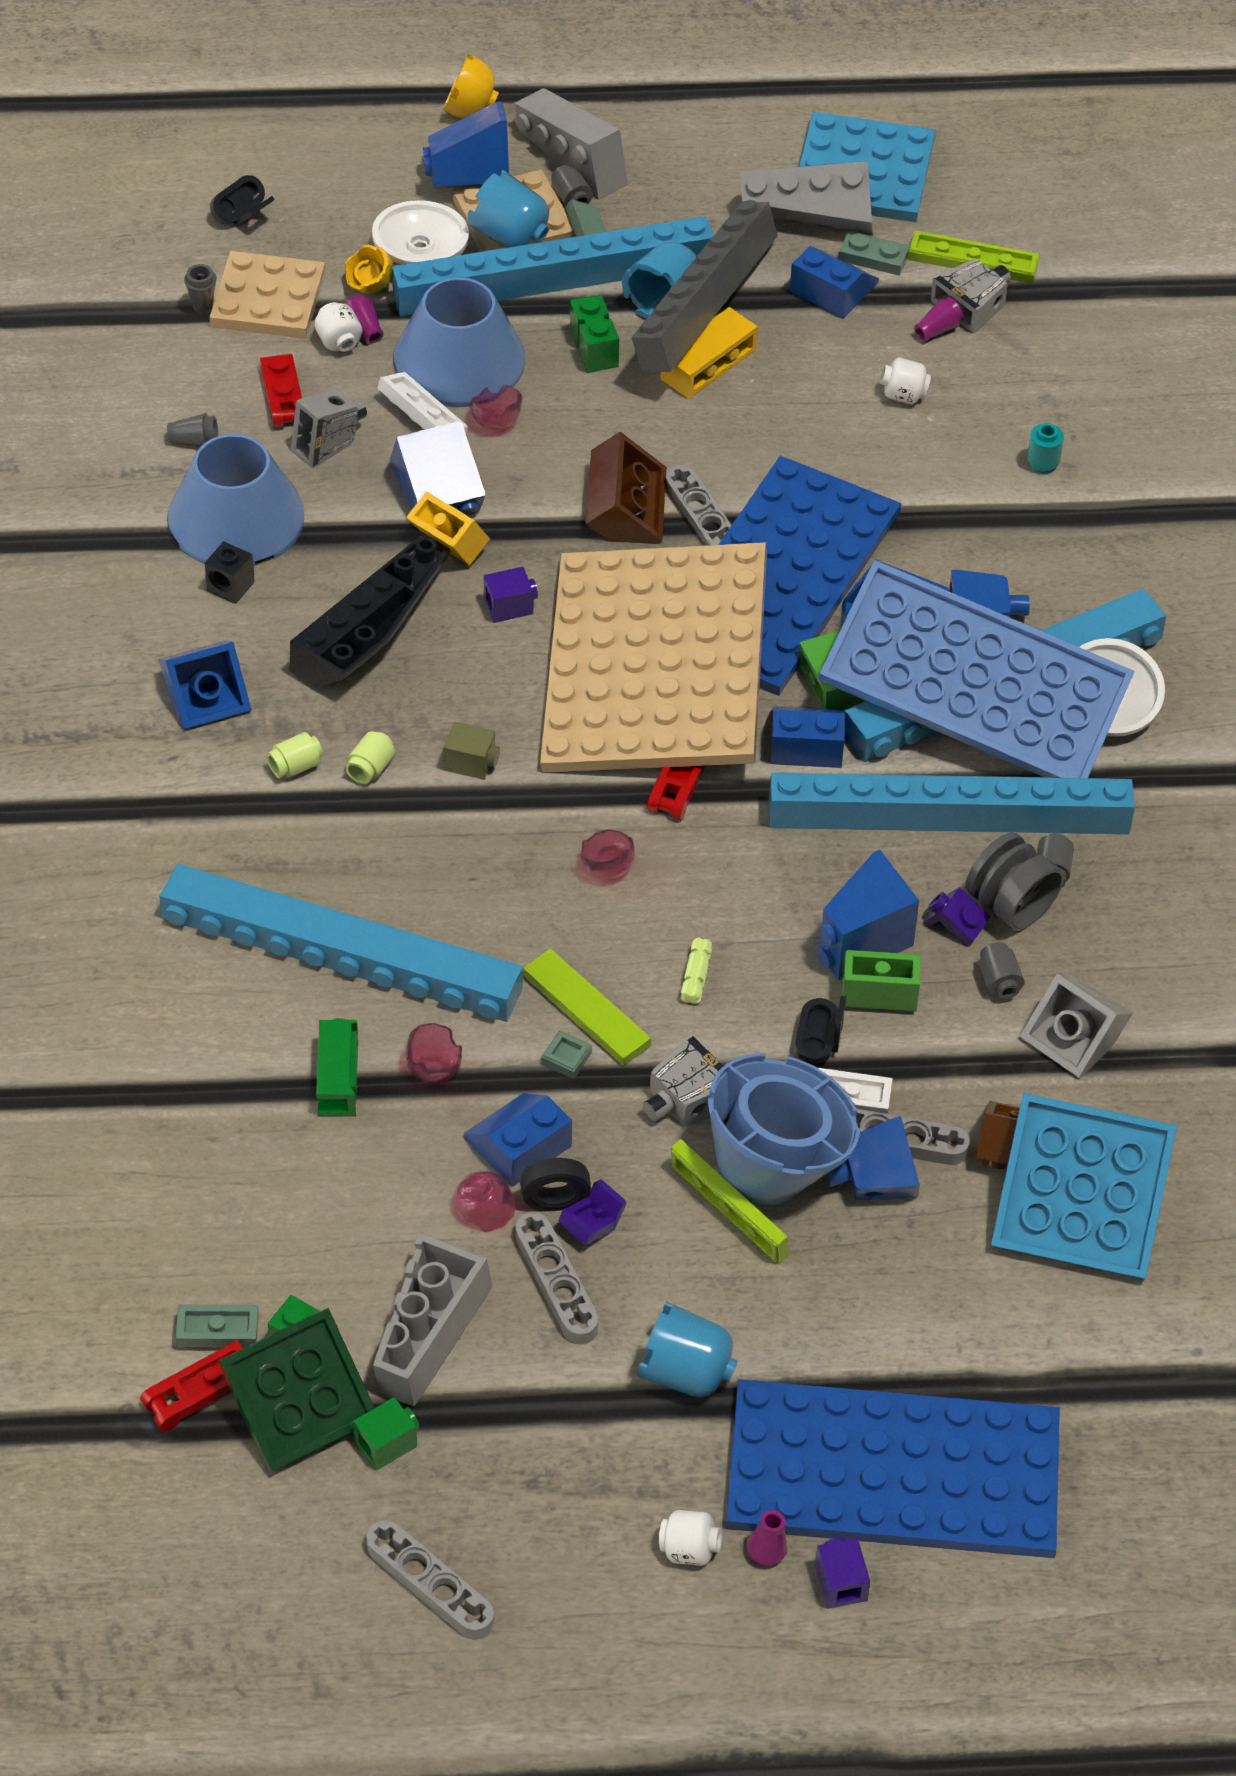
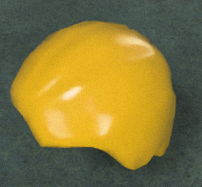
(369, 270)

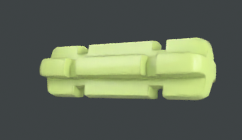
(696, 970)

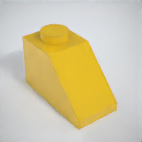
(448, 527)

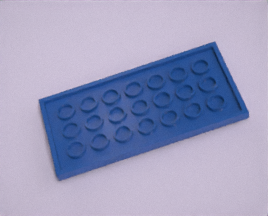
(816, 546)
(896, 1468)

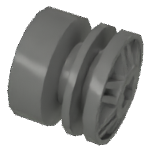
(1014, 881)

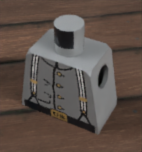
(975, 289)
(324, 425)
(682, 1083)

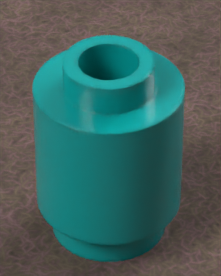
(1045, 447)

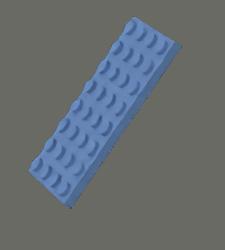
(976, 675)

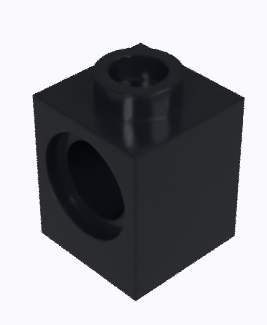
(229, 572)

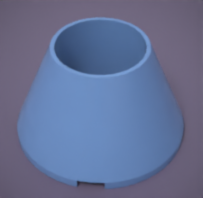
(460, 343)
(235, 497)
(778, 1126)

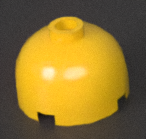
(471, 89)

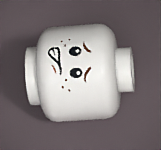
(338, 326)
(905, 381)
(689, 1537)

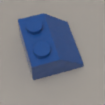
(829, 282)
(205, 684)
(807, 736)
(521, 1135)

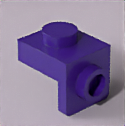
(958, 914)
(594, 1215)

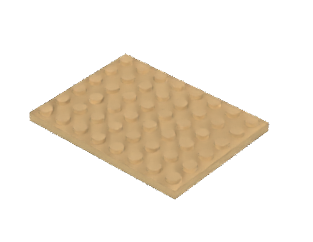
(655, 658)

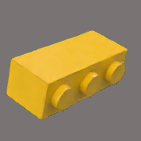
(717, 349)

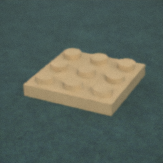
(558, 223)
(267, 294)

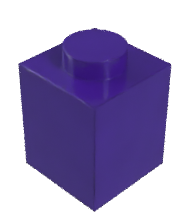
(509, 594)
(842, 1572)

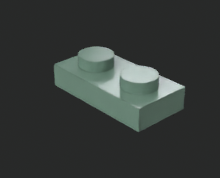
(874, 253)
(216, 1325)

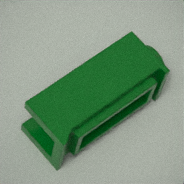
(337, 1068)

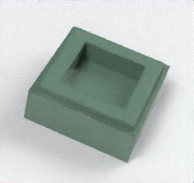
(566, 1054)

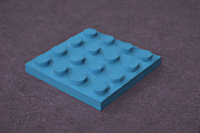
(895, 157)
(1084, 1185)

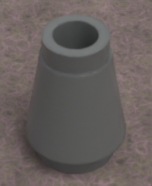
(201, 287)
(193, 430)

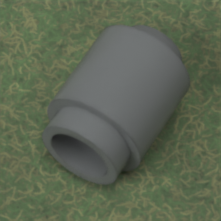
(570, 184)
(1059, 851)
(1001, 971)

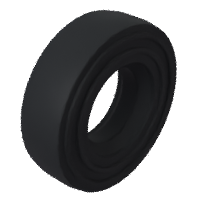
(552, 1171)

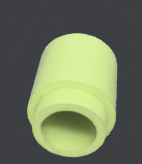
(294, 755)
(370, 757)

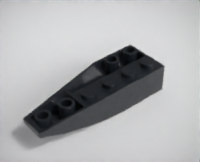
(366, 616)

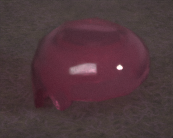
(497, 409)
(608, 854)
(432, 1053)
(484, 1200)

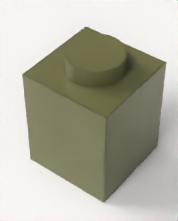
(470, 750)

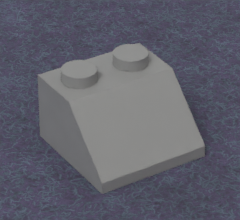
(1075, 1024)

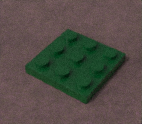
(297, 1389)

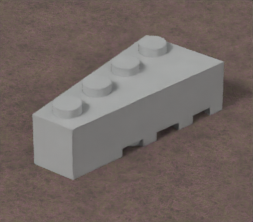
(574, 139)
(814, 194)
(429, 1316)

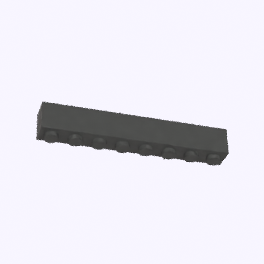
(704, 287)

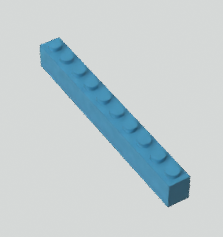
(548, 264)
(1129, 618)
(951, 803)
(342, 942)

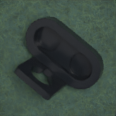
(239, 201)
(819, 1030)

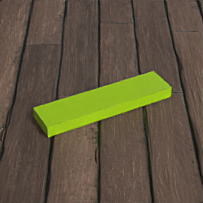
(953, 252)
(587, 1007)
(729, 1202)

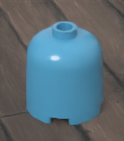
(509, 212)
(655, 274)
(688, 1353)

